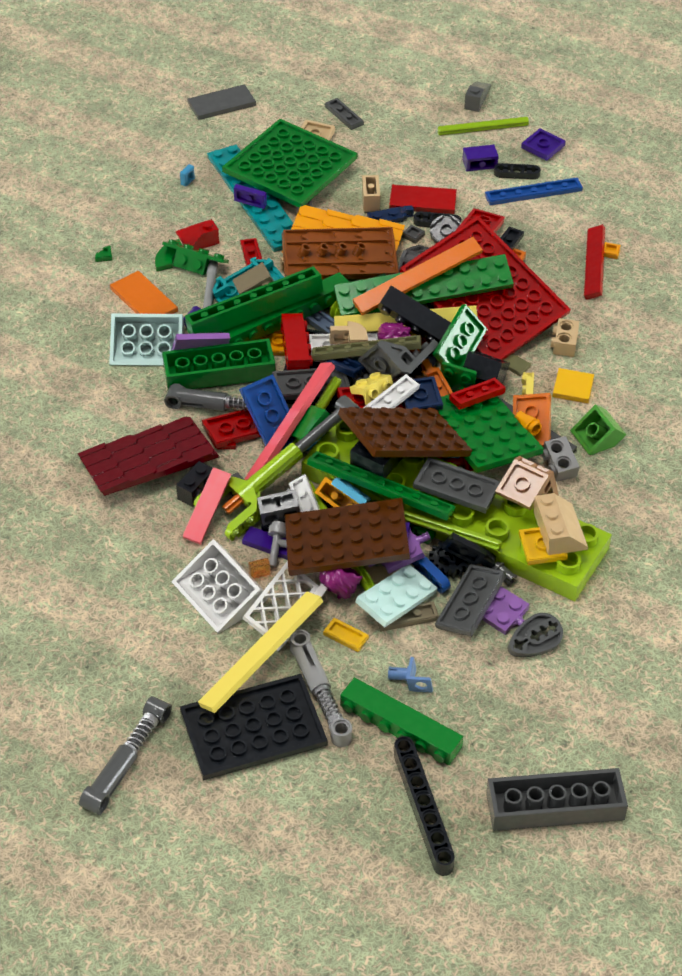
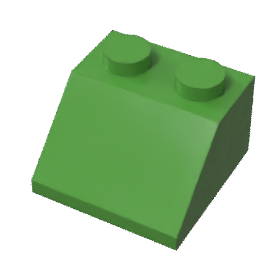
(598, 431)

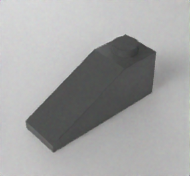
(476, 95)

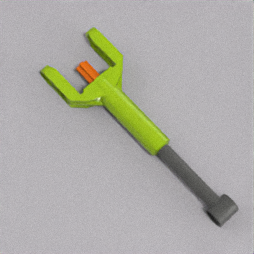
(249, 490)

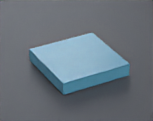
(351, 491)

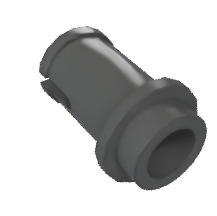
(509, 578)

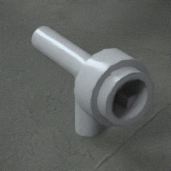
(277, 531)

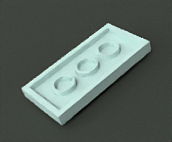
(396, 595)

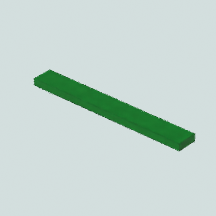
(381, 485)

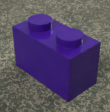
(480, 157)

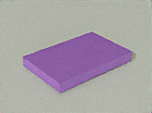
(187, 341)

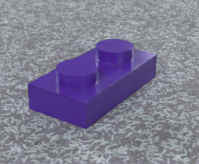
(250, 196)

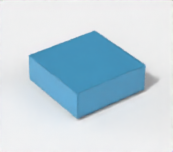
(187, 175)

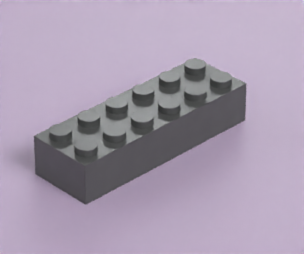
(556, 799)

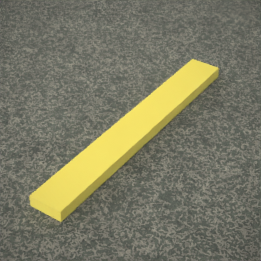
(373, 321)
(260, 652)

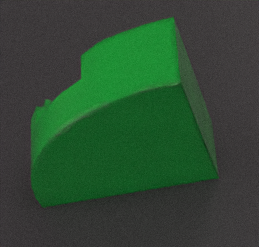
(104, 255)

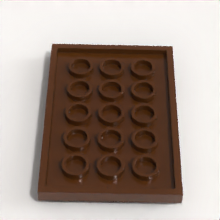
(404, 432)
(346, 537)

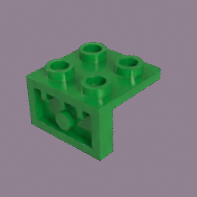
(458, 376)

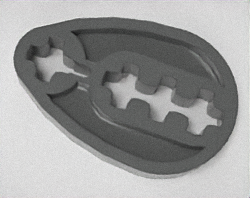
(532, 626)

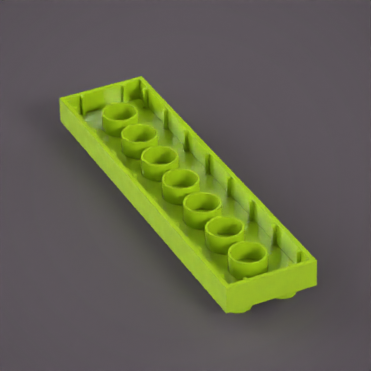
(500, 522)

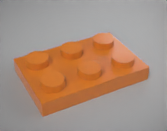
(538, 407)

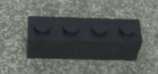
(413, 315)

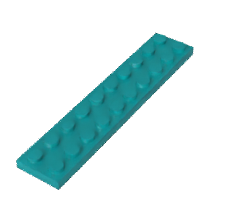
(268, 221)

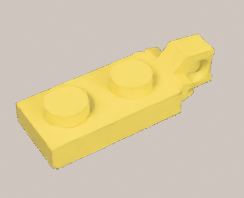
(528, 383)

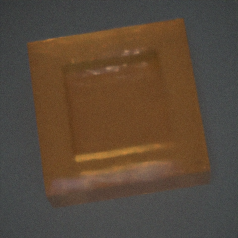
(259, 568)

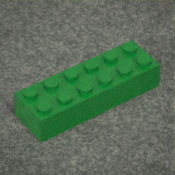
(219, 364)

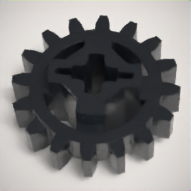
(447, 562)

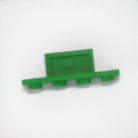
(191, 259)

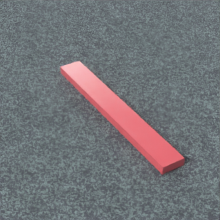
(293, 416)

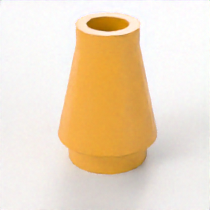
(529, 423)

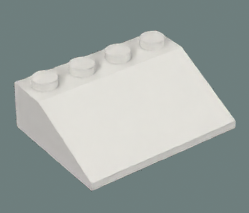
(218, 587)

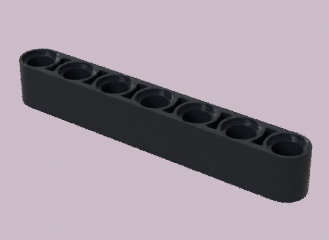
(426, 813)

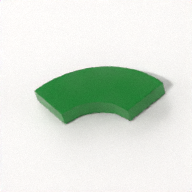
(165, 258)

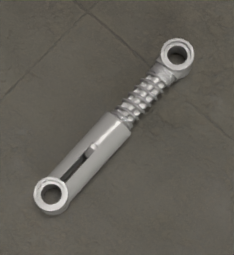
(320, 687)

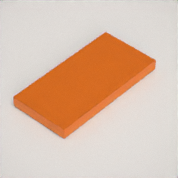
(142, 295)

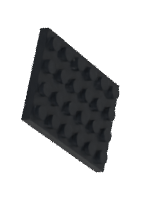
(254, 727)

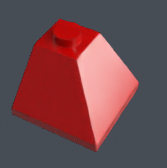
(200, 235)

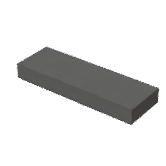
(344, 113)

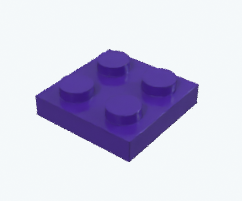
(543, 144)

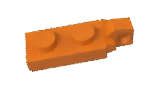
(443, 386)

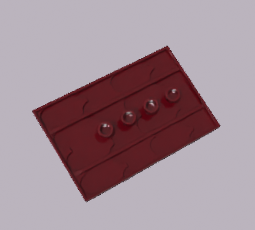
(147, 455)

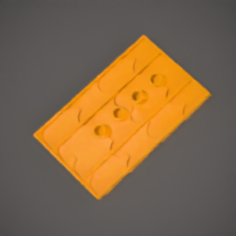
(316, 218)

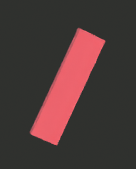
(207, 505)

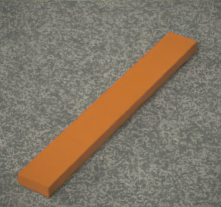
(419, 274)

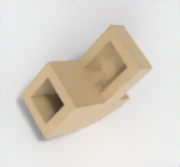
(351, 333)

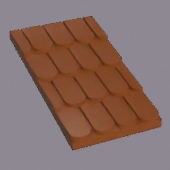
(351, 251)

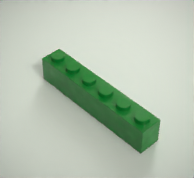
(401, 720)

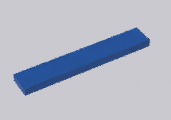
(533, 191)

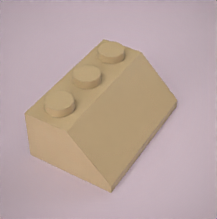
(558, 524)

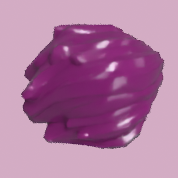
(392, 330)
(340, 581)

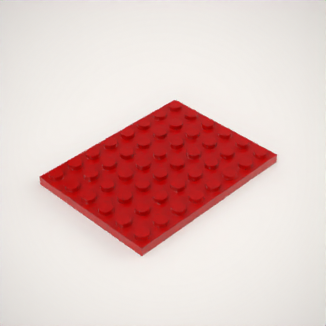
(509, 314)

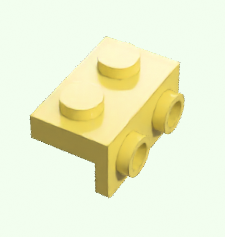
(372, 386)

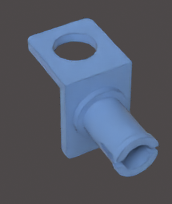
(408, 674)

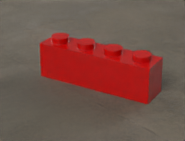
(295, 341)

